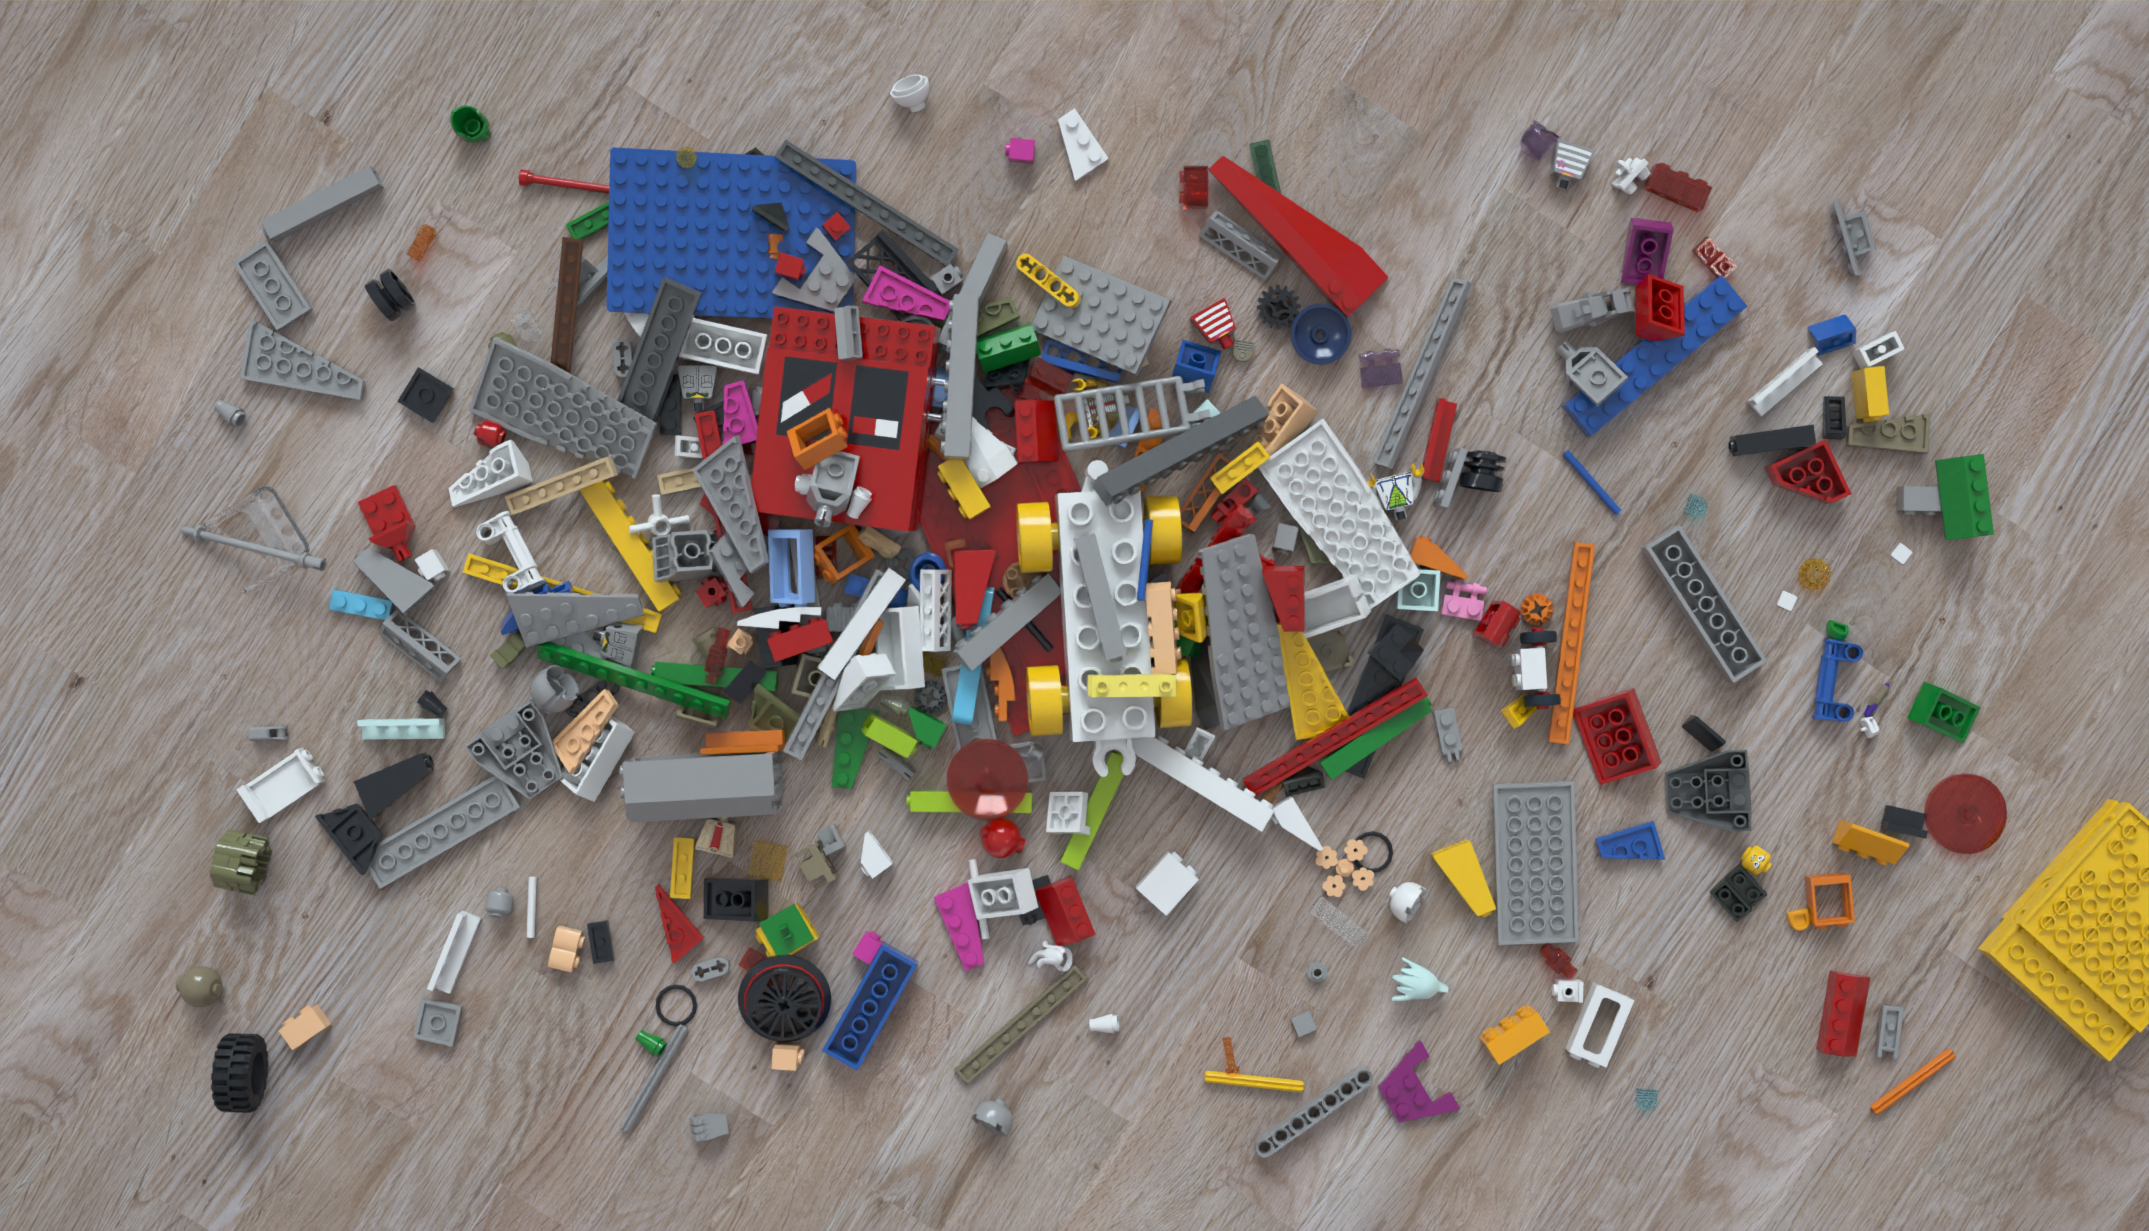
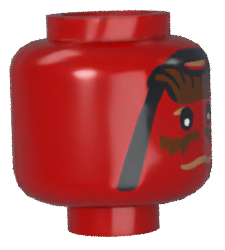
(489, 434)

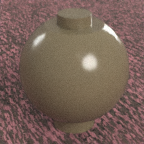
(199, 986)

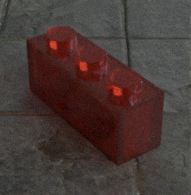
(1677, 187)

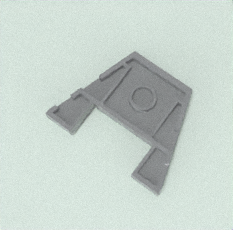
(827, 281)
(733, 567)

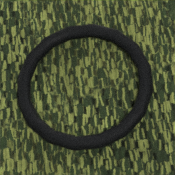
(1389, 848)
(670, 988)

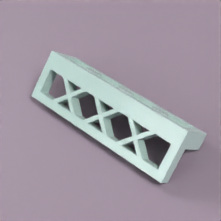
(402, 728)

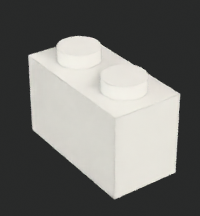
(1878, 350)

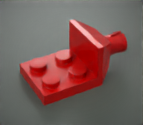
(389, 521)

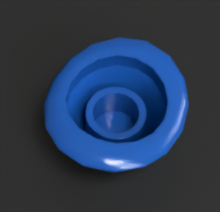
(925, 561)

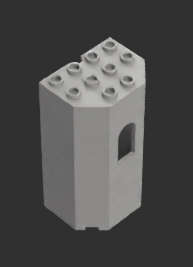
(702, 786)

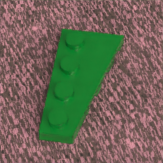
(849, 746)

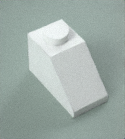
(874, 857)

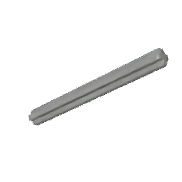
(654, 1078)

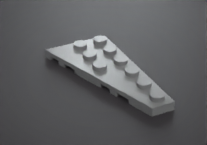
(284, 363)
(730, 492)

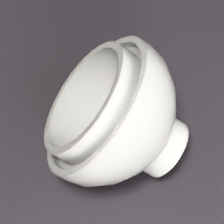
(911, 92)

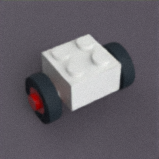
(1531, 668)

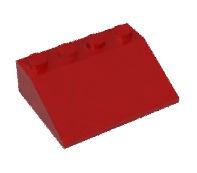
(1617, 736)

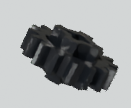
(1268, 303)

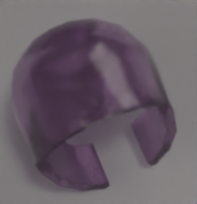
(1537, 140)

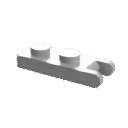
(1889, 1031)

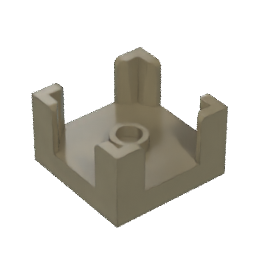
(1331, 649)

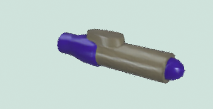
(1876, 699)

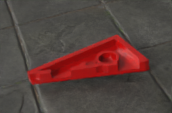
(680, 931)

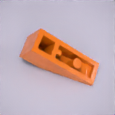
(1432, 557)

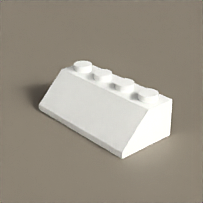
(725, 347)
(599, 761)

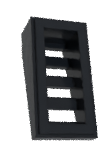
(1841, 426)

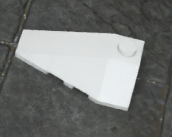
(498, 473)

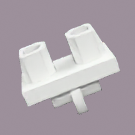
(1627, 172)

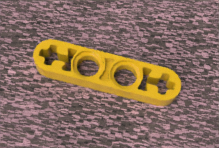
(1049, 279)

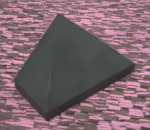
(773, 214)
(1304, 781)

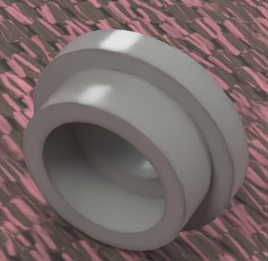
(1312, 967)

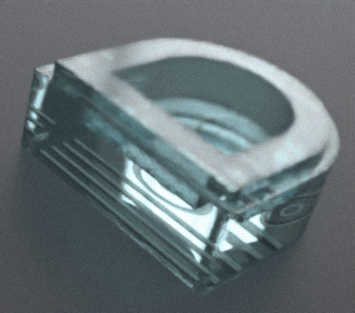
(1695, 506)
(1646, 1098)

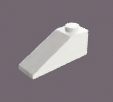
(1292, 820)

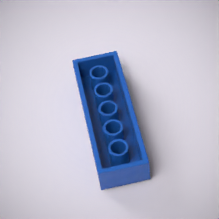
(870, 1006)

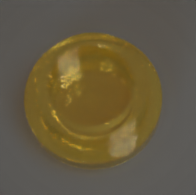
(686, 157)

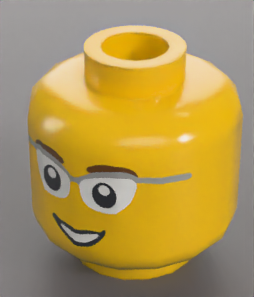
(1756, 860)

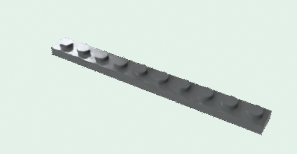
(866, 203)

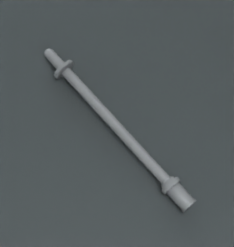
(305, 560)

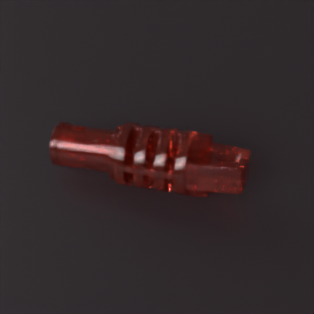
(717, 656)

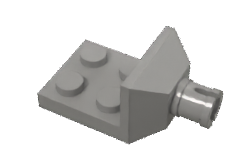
(1591, 372)
(832, 486)

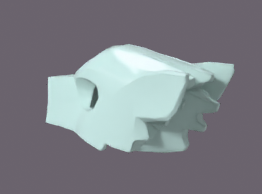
(1417, 983)

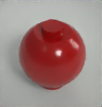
(1001, 838)

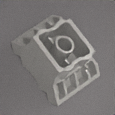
(684, 556)

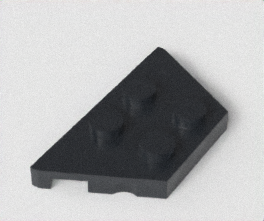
(353, 834)

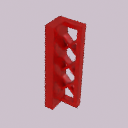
(1438, 439)

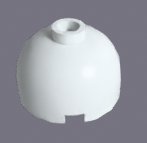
(1406, 900)

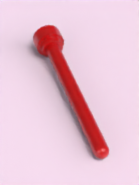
(527, 178)

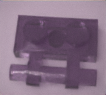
(1380, 375)

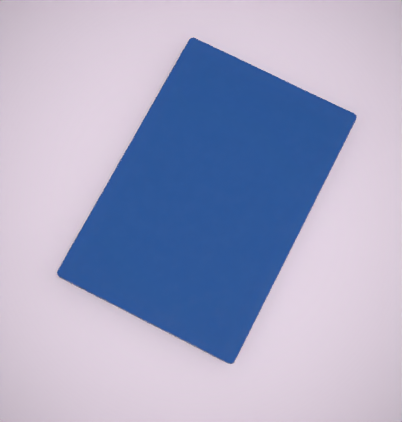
(702, 229)

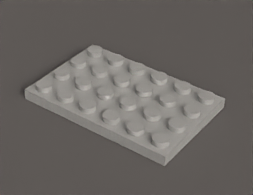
(1110, 323)

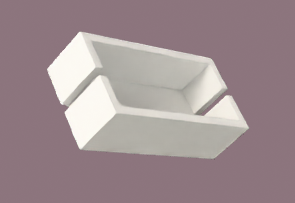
(1334, 606)
(903, 647)

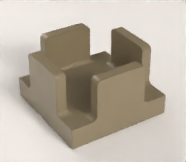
(817, 865)

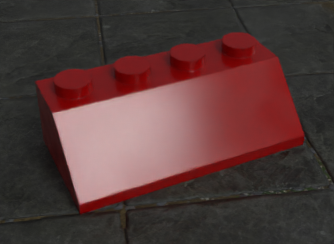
(1843, 1014)

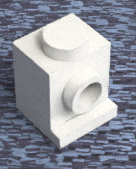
(1561, 985)

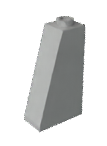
(397, 583)

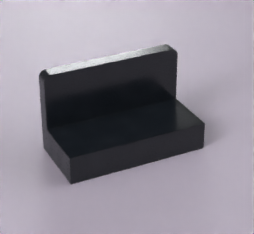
(1904, 821)

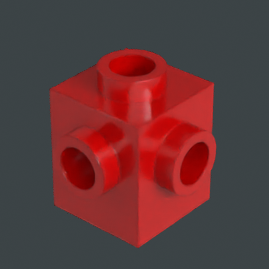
(706, 595)

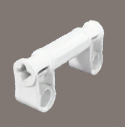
(518, 550)

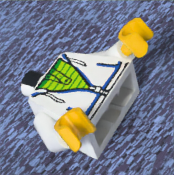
(1397, 490)

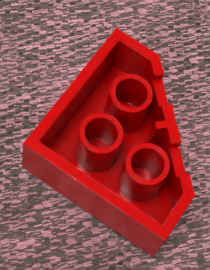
(1810, 473)

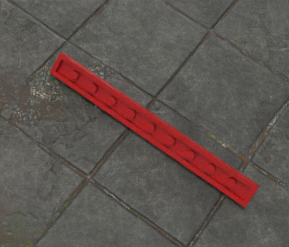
(711, 441)
(1335, 736)

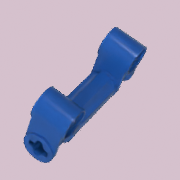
(1833, 652)

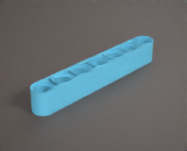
(969, 680)

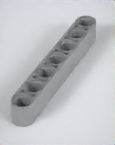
(1308, 1120)

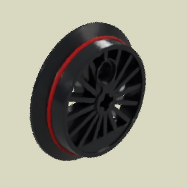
(756, 982)

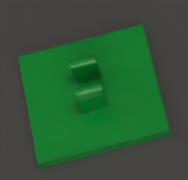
(786, 930)

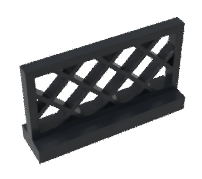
(898, 258)

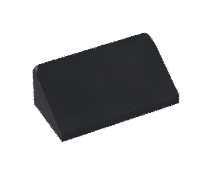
(745, 681)
(1703, 733)

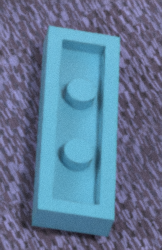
(360, 604)

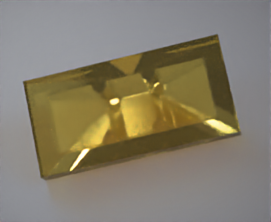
(933, 663)

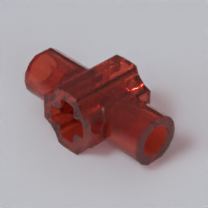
(1558, 960)

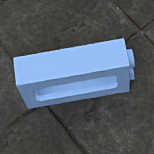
(780, 567)

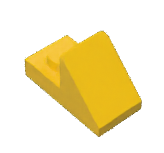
(1516, 712)

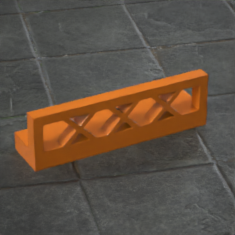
(1209, 501)
(744, 742)

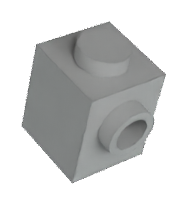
(947, 279)

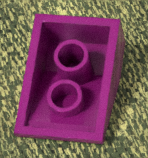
(1646, 249)

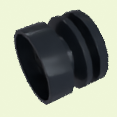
(1483, 471)

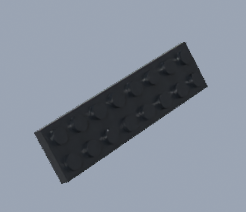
(1375, 684)

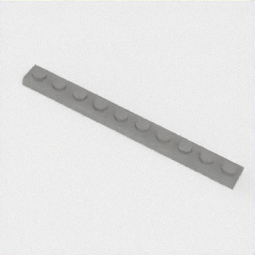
(1422, 373)
(821, 696)

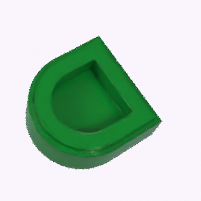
(1837, 630)

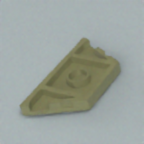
(772, 713)

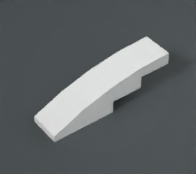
(772, 618)

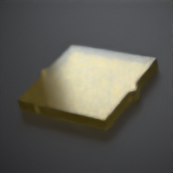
(768, 860)

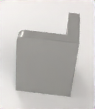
(831, 839)

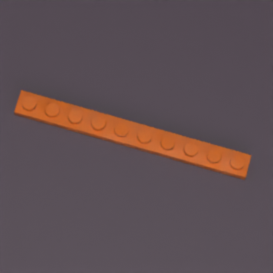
(1571, 641)

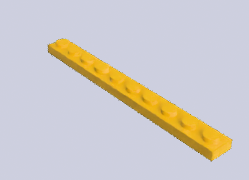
(497, 572)

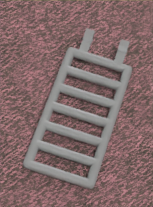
(1181, 389)

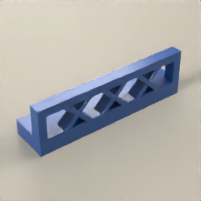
(1077, 366)

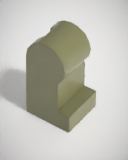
(509, 650)

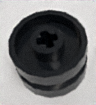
(390, 295)

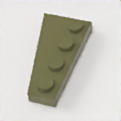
(991, 316)

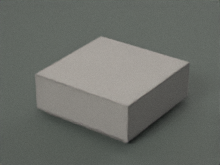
(1303, 1023)

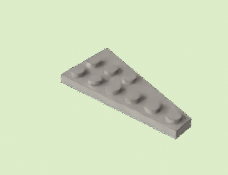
(564, 614)

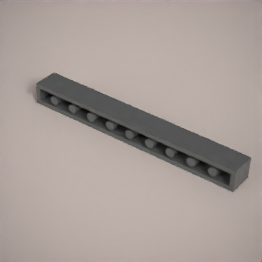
(1180, 451)

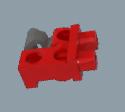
(1240, 494)

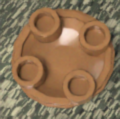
(1014, 579)

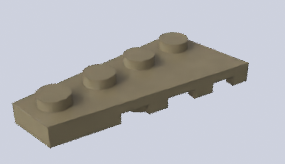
(1899, 434)

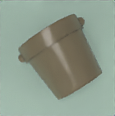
(706, 640)

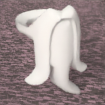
(1052, 955)

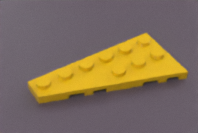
(1311, 694)

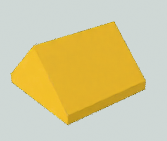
(1191, 616)

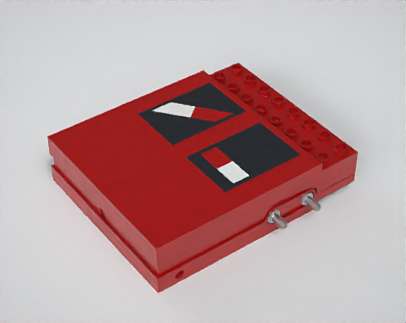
(879, 398)

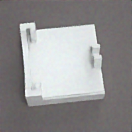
(1067, 813)

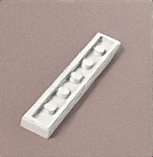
(861, 623)

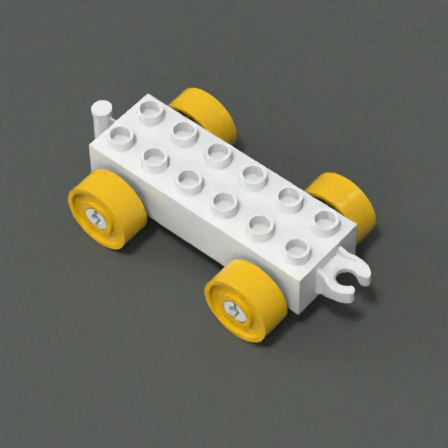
(1119, 535)

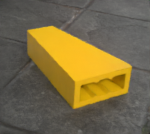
(1465, 874)

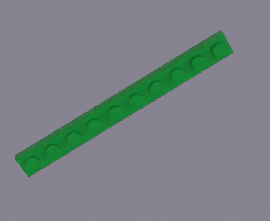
(633, 679)

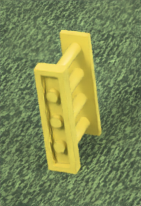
(1131, 685)

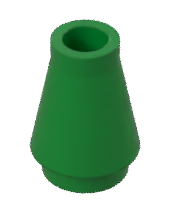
(653, 1044)

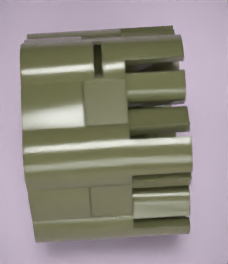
(237, 861)

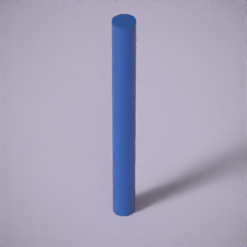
(1591, 482)
(1144, 560)

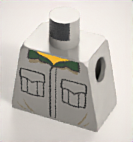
(698, 384)
(620, 642)

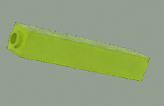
(941, 802)
(1096, 809)

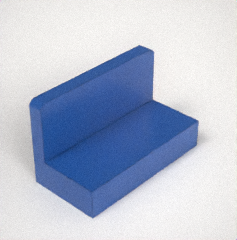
(1833, 334)

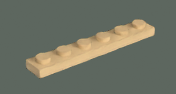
(561, 485)

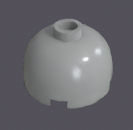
(994, 1117)

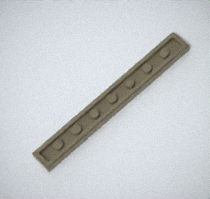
(1021, 1024)

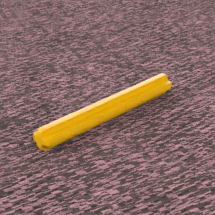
(1254, 1081)

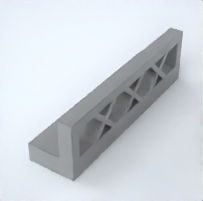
(1243, 241)
(416, 649)

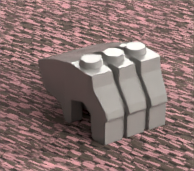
(708, 1126)

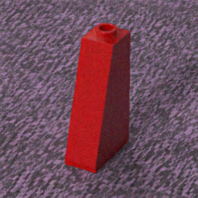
(971, 583)

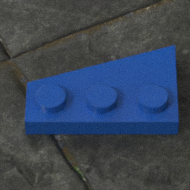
(1631, 843)

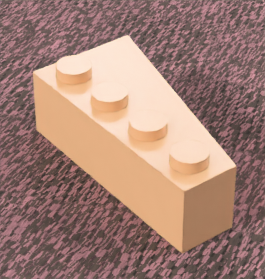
(1162, 627)

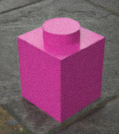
(1020, 150)
(868, 947)

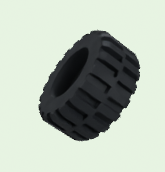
(239, 1073)

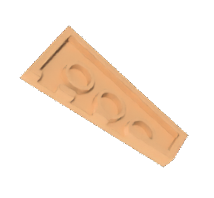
(583, 731)

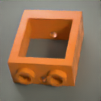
(824, 447)
(863, 553)
(1844, 880)

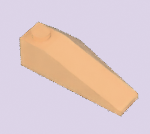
(1287, 418)

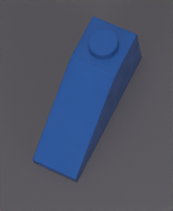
(857, 584)

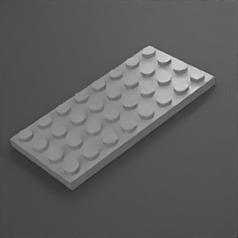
(1535, 862)

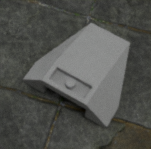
(518, 750)

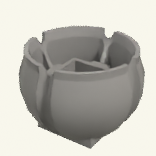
(553, 690)

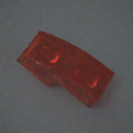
(1713, 258)

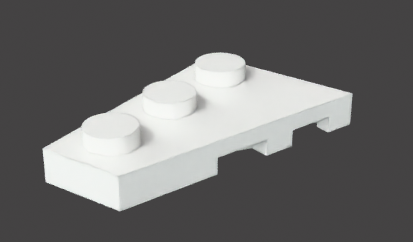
(1081, 146)

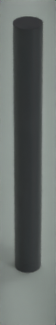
(1030, 626)

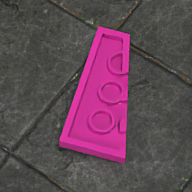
(902, 295)
(961, 921)

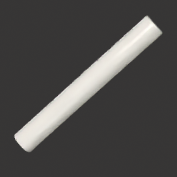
(531, 909)

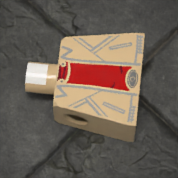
(718, 837)

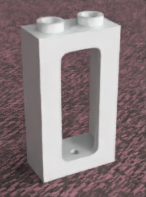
(1586, 1018)

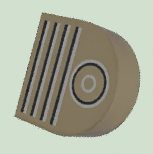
(1242, 350)

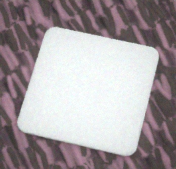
(1901, 553)
(1787, 600)

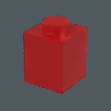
(789, 267)

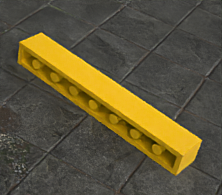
(633, 546)

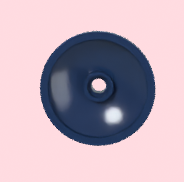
(1331, 324)

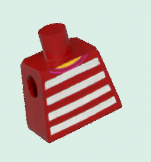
(1215, 323)

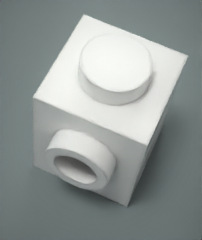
(431, 566)

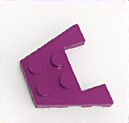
(1407, 1095)

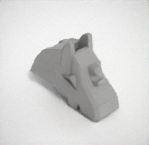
(1592, 310)

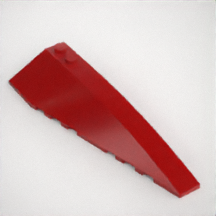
(1321, 253)

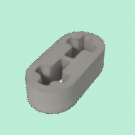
(617, 356)
(712, 973)

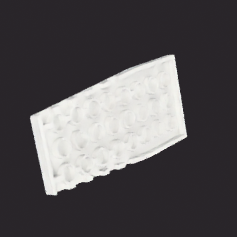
(1340, 511)

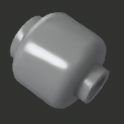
(499, 902)

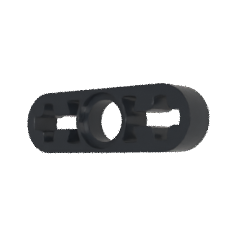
(603, 684)

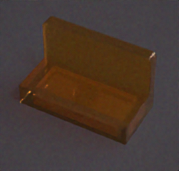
(954, 545)

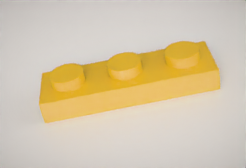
(1239, 467)
(682, 867)

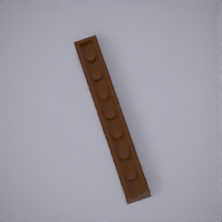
(566, 302)

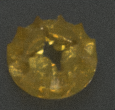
(1808, 567)

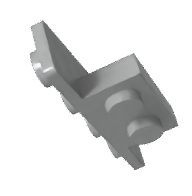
(1856, 235)
(590, 278)

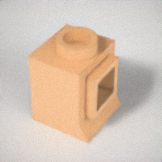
(742, 641)

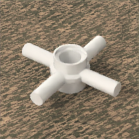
(657, 517)

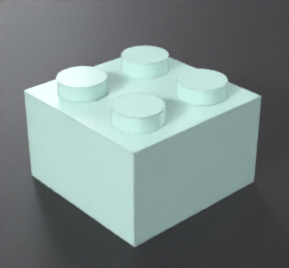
(1420, 593)

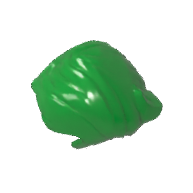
(470, 124)

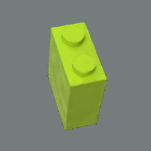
(889, 735)

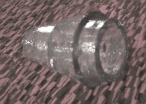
(896, 704)

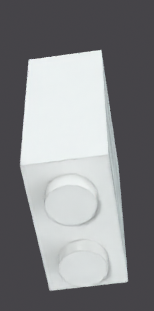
(1167, 882)

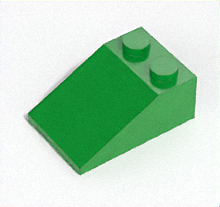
(1943, 712)

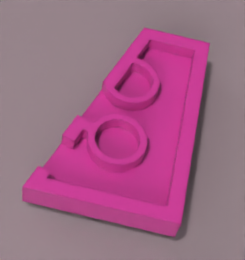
(739, 414)

